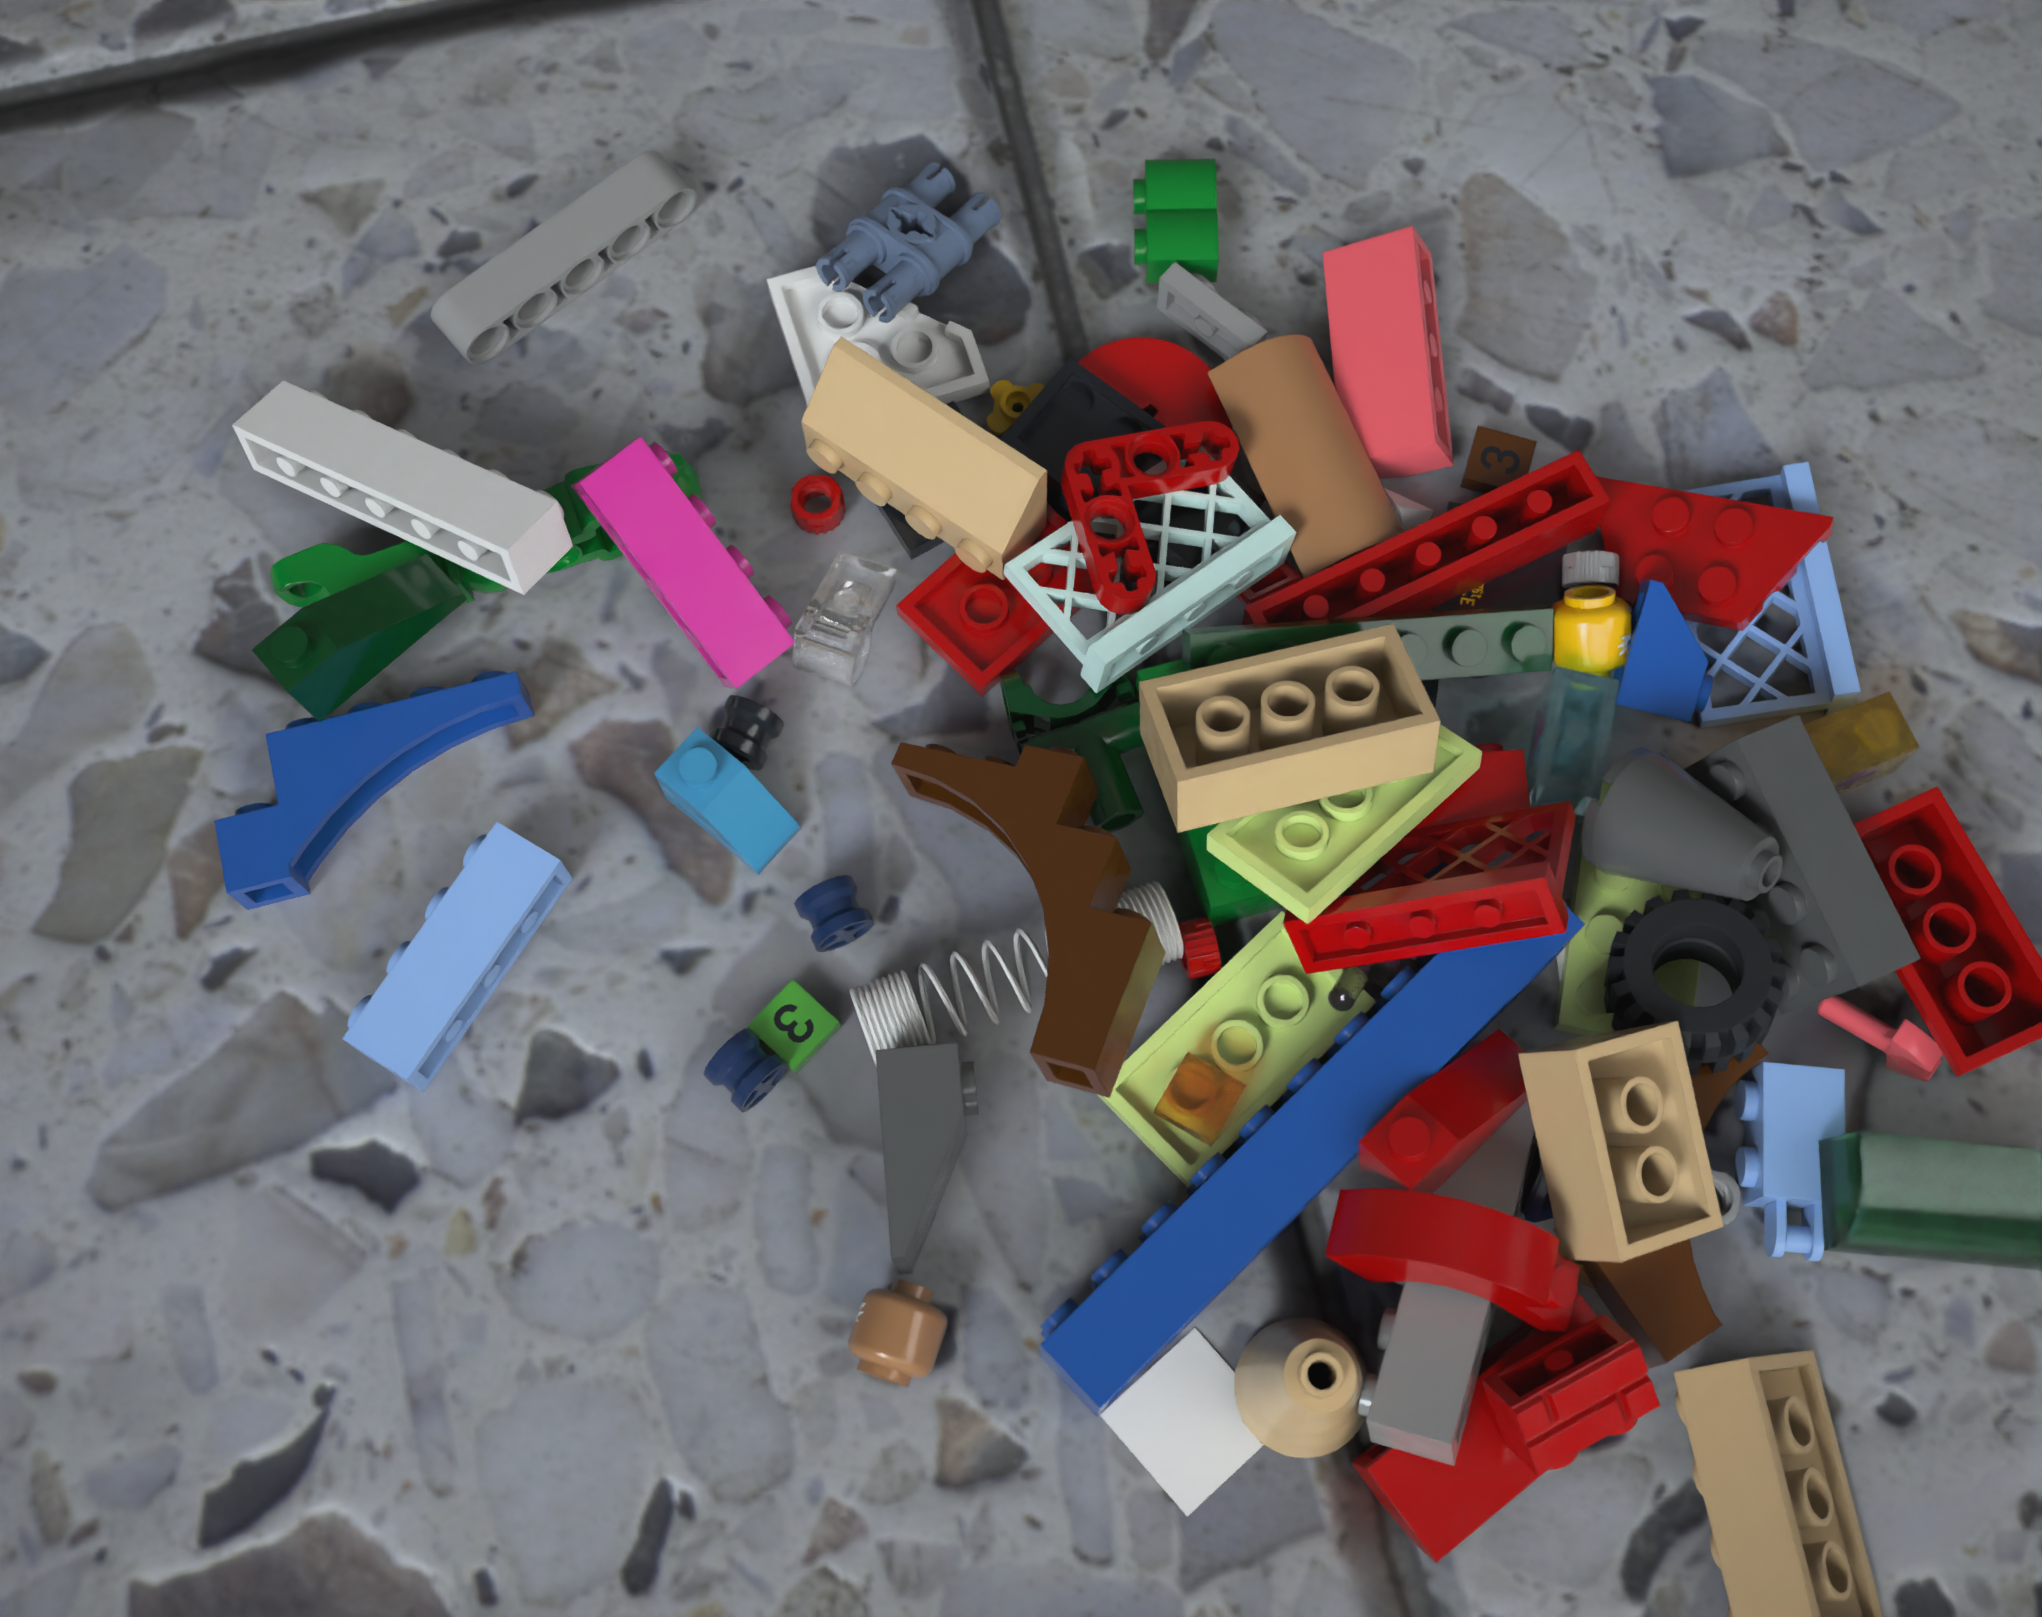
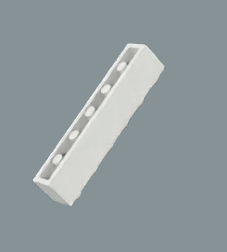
(405, 486)

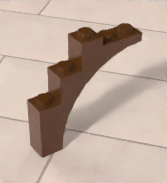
(1098, 953)

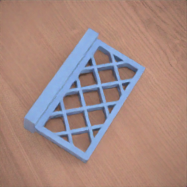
(1817, 614)

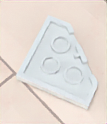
(918, 347)

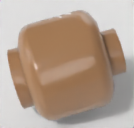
(897, 1333)

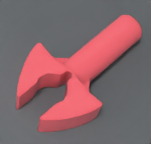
(1906, 1048)

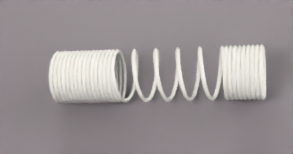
(893, 1017)

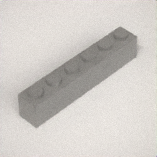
(1442, 1332)

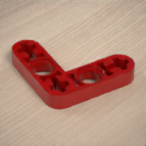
(1123, 482)

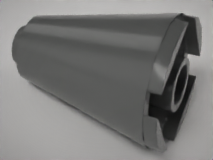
(1676, 832)

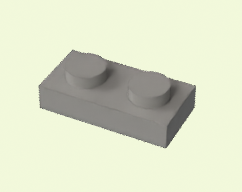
(1205, 314)

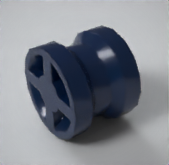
(834, 913)
(745, 1069)

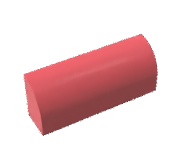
(1389, 351)

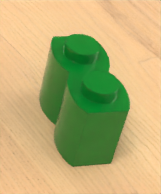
(1179, 217)

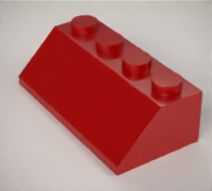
(1976, 964)

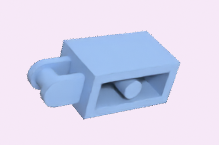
(1779, 1165)

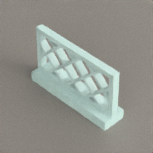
(1179, 605)

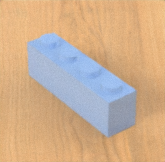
(457, 956)

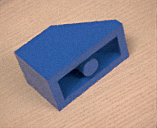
(1663, 659)

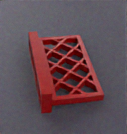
(1456, 907)

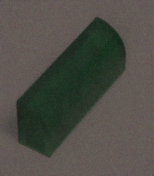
(1932, 1199)

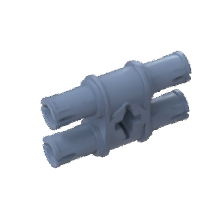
(909, 242)

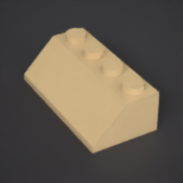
(924, 460)
(1775, 1488)

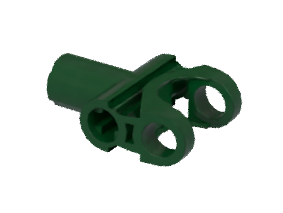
(1090, 732)

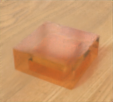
(1199, 1099)

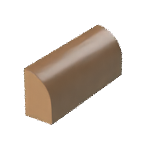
(1305, 451)

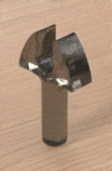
(1354, 979)

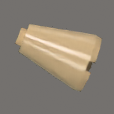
(1281, 1402)

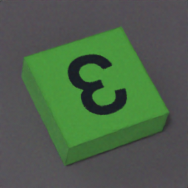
(794, 1026)

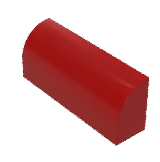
(1447, 1503)

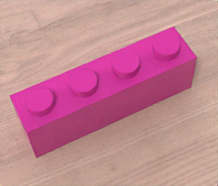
(684, 561)

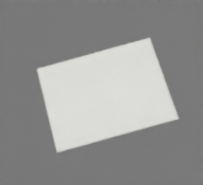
(1185, 1422)

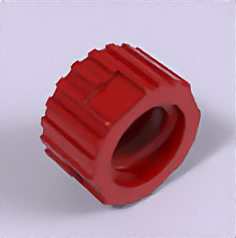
(817, 486)
(1200, 948)

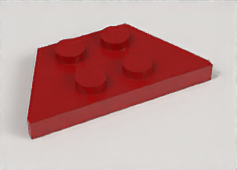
(1708, 550)

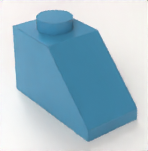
(726, 800)

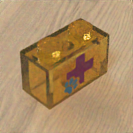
(1862, 741)

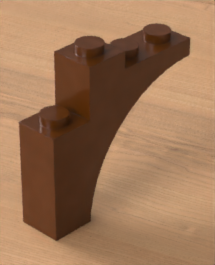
(1660, 1292)

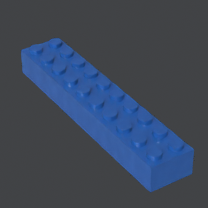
(1282, 1162)

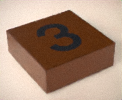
(1496, 459)

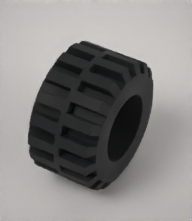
(1703, 933)

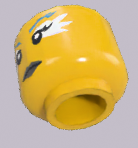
(1591, 630)

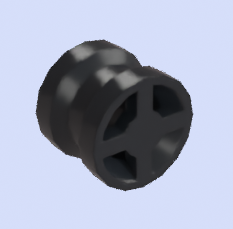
(747, 730)

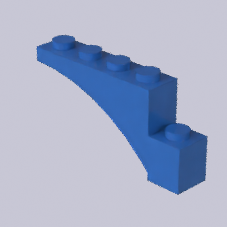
(339, 768)

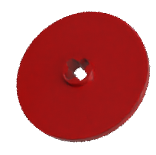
(1160, 380)

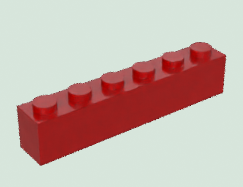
(1451, 550)

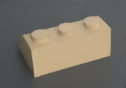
(1620, 1142)

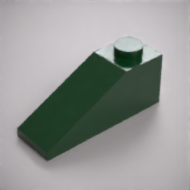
(354, 634)

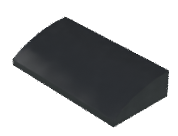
(1083, 409)

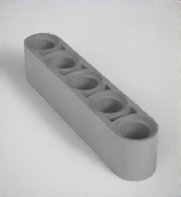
(563, 257)

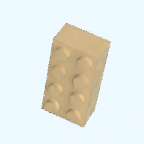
(1287, 727)

